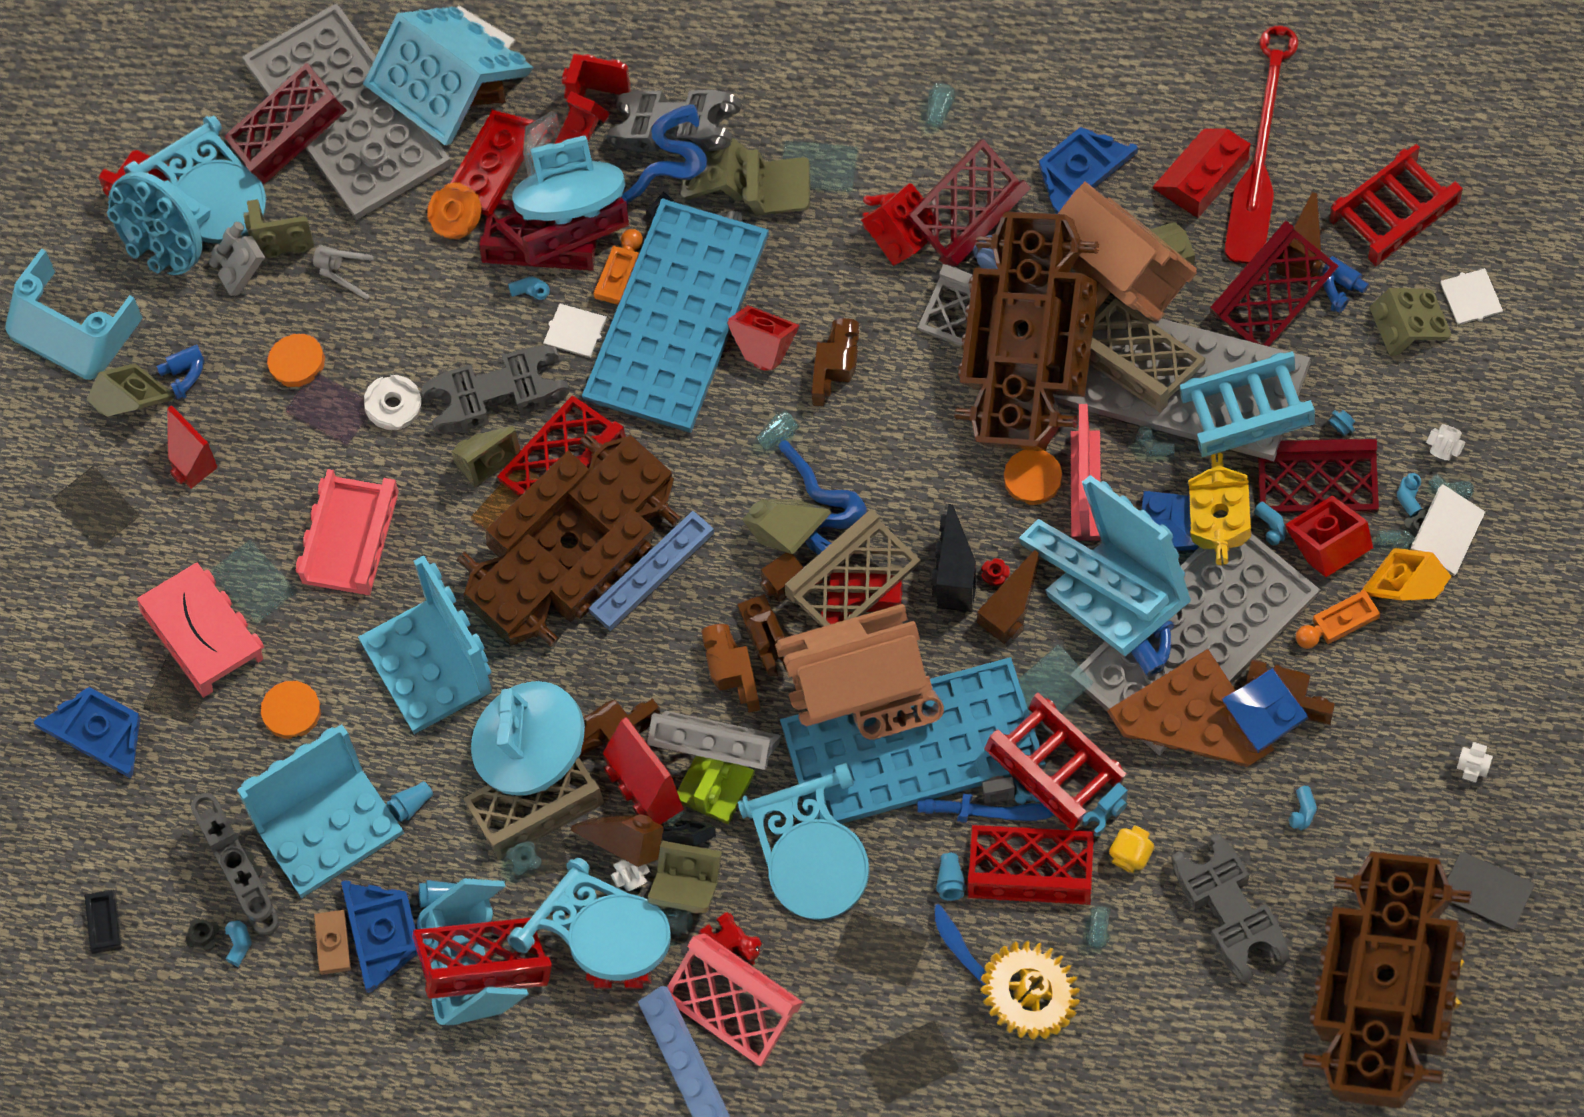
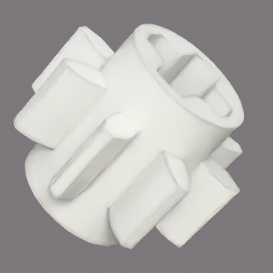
(1445, 442)
(1474, 762)
(629, 875)

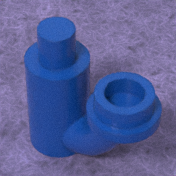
(1347, 278)
(179, 362)
(1150, 660)

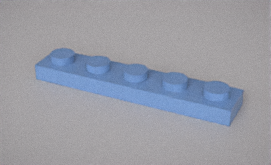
(651, 570)
(682, 1054)

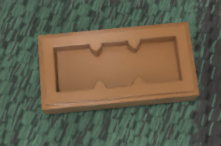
(332, 942)

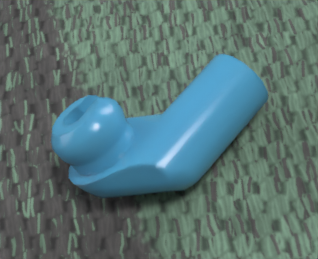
(530, 286)
(1407, 493)
(1275, 522)
(1307, 811)
(241, 941)

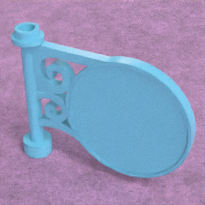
(215, 183)
(817, 864)
(609, 936)

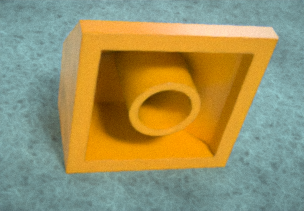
(1408, 576)

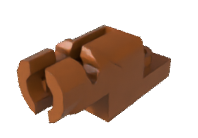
(730, 665)

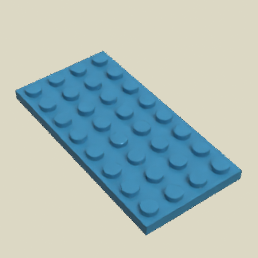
(675, 315)
(917, 761)

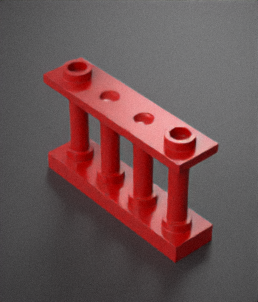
(1401, 230)
(1035, 780)

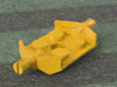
(1216, 491)

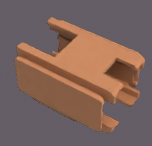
(1130, 256)
(861, 669)

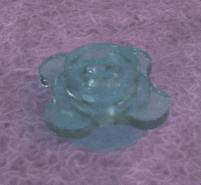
(523, 849)

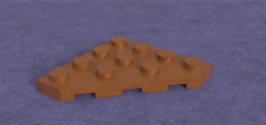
(1188, 713)

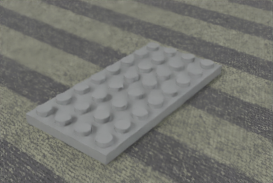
(343, 62)
(1181, 419)
(1231, 612)

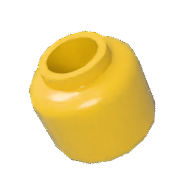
(1131, 849)

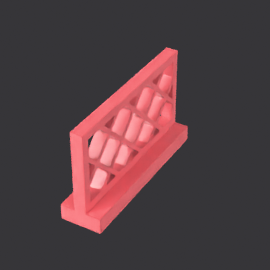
(1084, 462)
(746, 977)

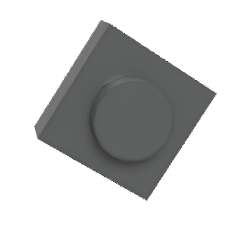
(997, 789)

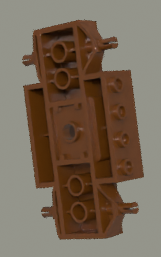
(1053, 358)
(597, 506)
(1385, 1024)

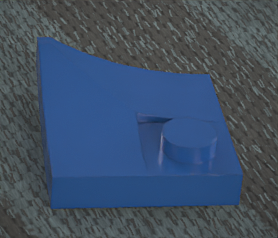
(1172, 512)
(1265, 710)

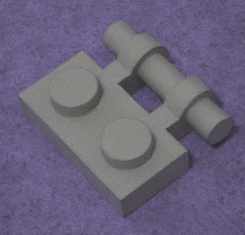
(241, 264)

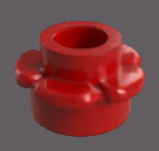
(995, 579)

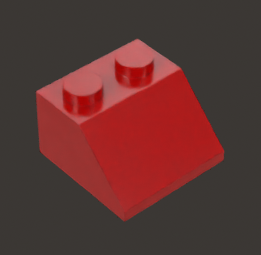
(1330, 535)

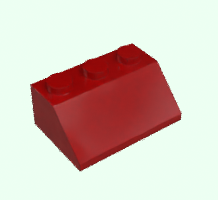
(1204, 169)
(641, 775)

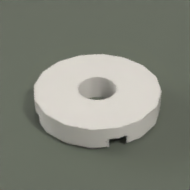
(392, 417)

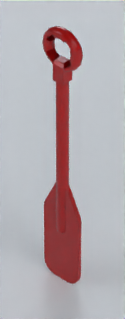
(1254, 191)

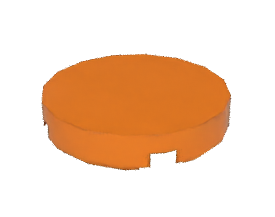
(454, 211)
(296, 360)
(1032, 476)
(290, 709)

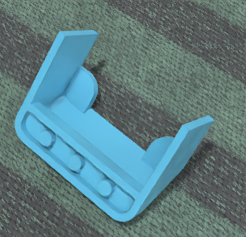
(73, 346)
(461, 905)

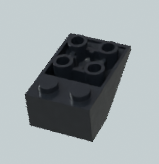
(955, 566)

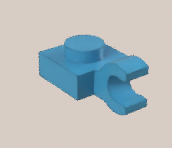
(1111, 804)

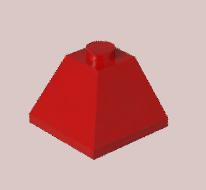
(762, 336)
(187, 451)

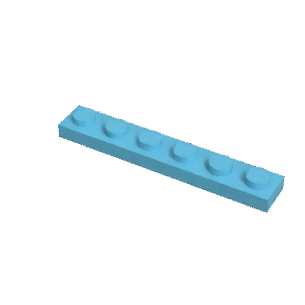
(1094, 570)

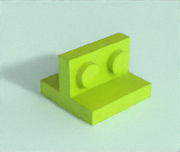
(714, 787)

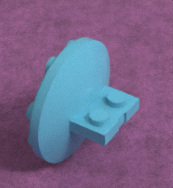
(567, 183)
(159, 219)
(527, 738)

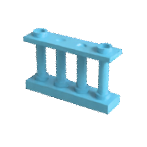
(1253, 429)

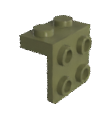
(722, 173)
(776, 184)
(278, 235)
(1408, 316)
(685, 877)

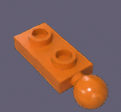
(619, 268)
(1338, 620)

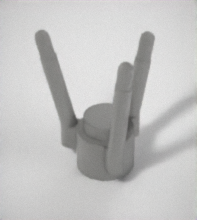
(330, 258)

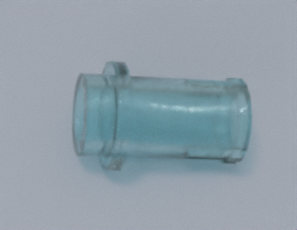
(1098, 930)

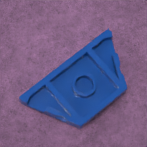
(1080, 159)
(96, 728)
(381, 930)

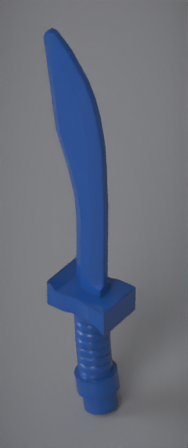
(1024, 812)
(955, 942)

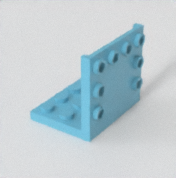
(436, 65)
(1137, 546)
(429, 655)
(318, 811)

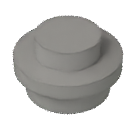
(374, 153)

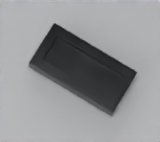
(103, 921)

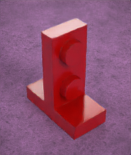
(581, 118)

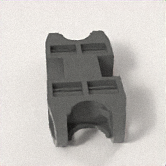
(644, 111)
(494, 389)
(242, 878)
(1240, 926)

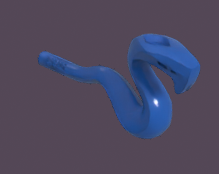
(695, 158)
(847, 499)

